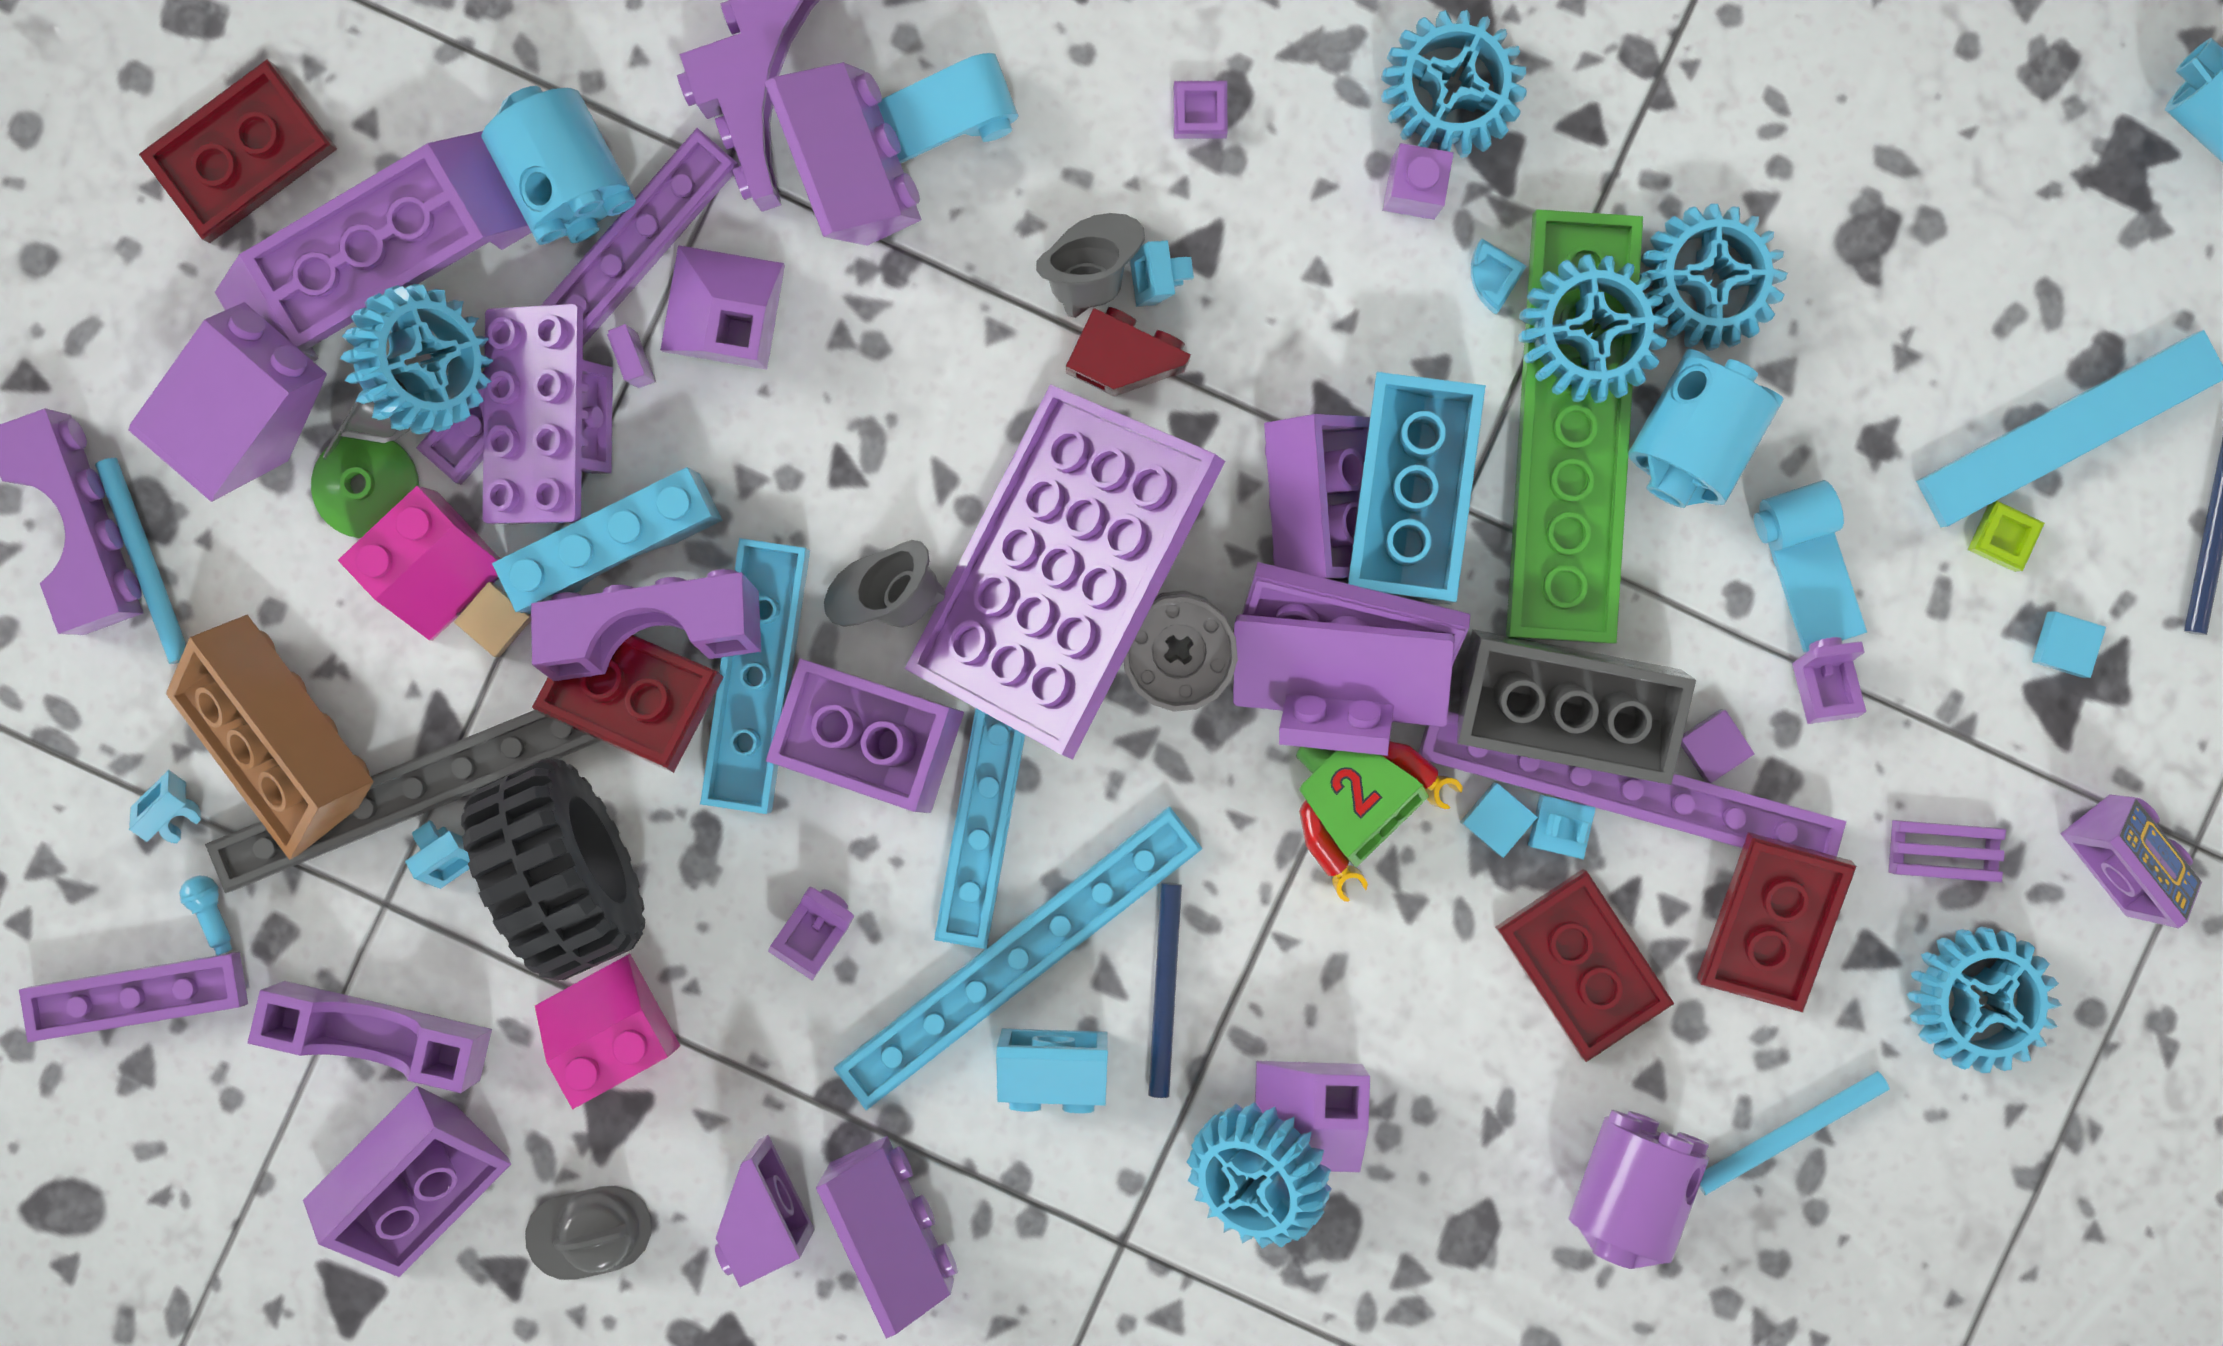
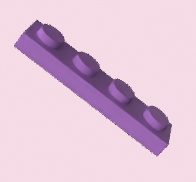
(133, 997)

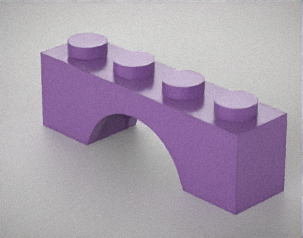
(91, 580)
(580, 632)
(329, 1023)

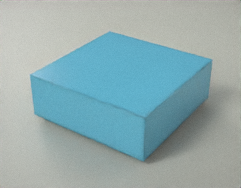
(2069, 644)
(1498, 819)

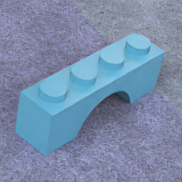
(587, 548)

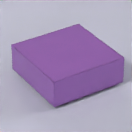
(1200, 109)
(630, 356)
(1716, 746)

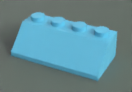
(1416, 487)

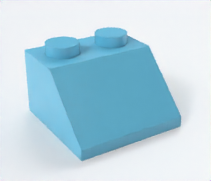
(1052, 1069)

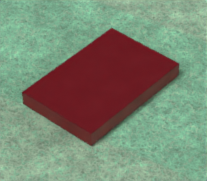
(237, 151)
(641, 705)
(1776, 922)
(1584, 965)

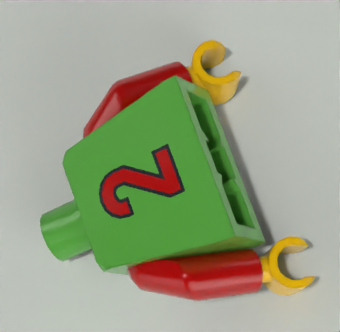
(1360, 802)

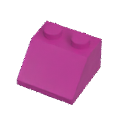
(422, 562)
(603, 1031)

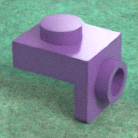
(1830, 681)
(812, 931)

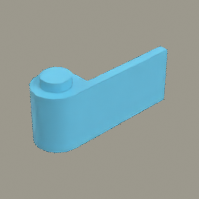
(950, 103)
(1809, 561)

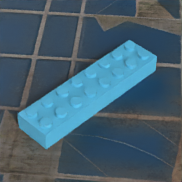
(756, 683)

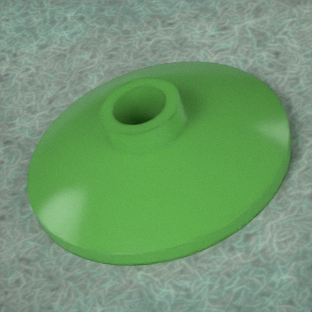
(388, 477)

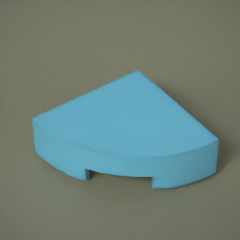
(1494, 274)

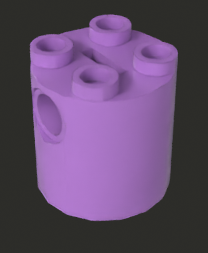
(1638, 1190)

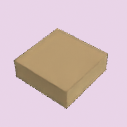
(492, 620)

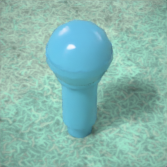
(201, 898)

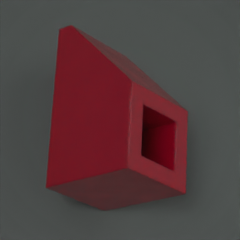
(1121, 357)

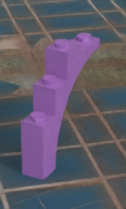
(730, 80)

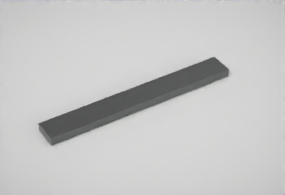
(405, 793)

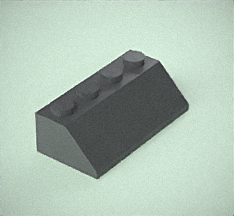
(1573, 707)

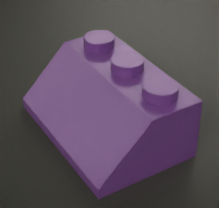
(845, 152)
(1315, 491)
(404, 1184)
(887, 1234)

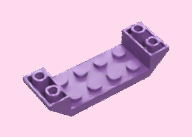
(376, 237)

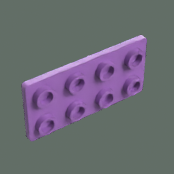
(542, 415)
(1341, 680)

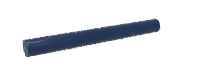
(2209, 559)
(1165, 990)

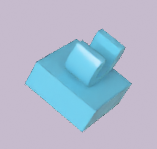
(1157, 274)
(161, 804)
(1561, 826)
(440, 857)

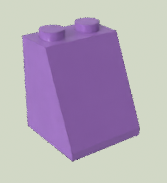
(230, 403)

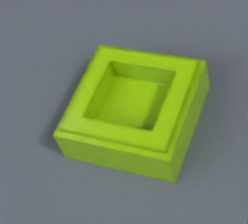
(2006, 536)

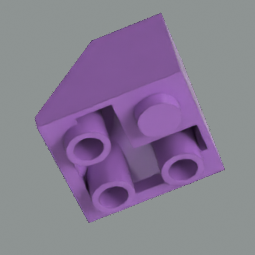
(722, 307)
(1325, 1100)

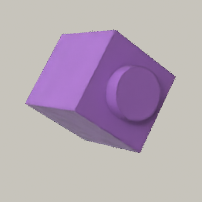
(1418, 181)

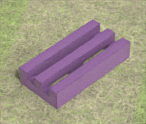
(1990, 855)

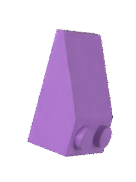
(865, 736)

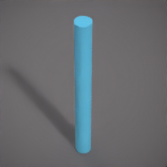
(142, 558)
(1793, 1132)

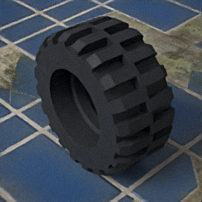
(552, 869)

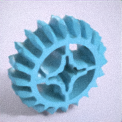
(1435, 75)
(1716, 235)
(1592, 305)
(410, 317)
(2013, 970)
(1259, 1175)

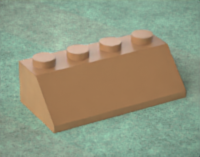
(267, 734)

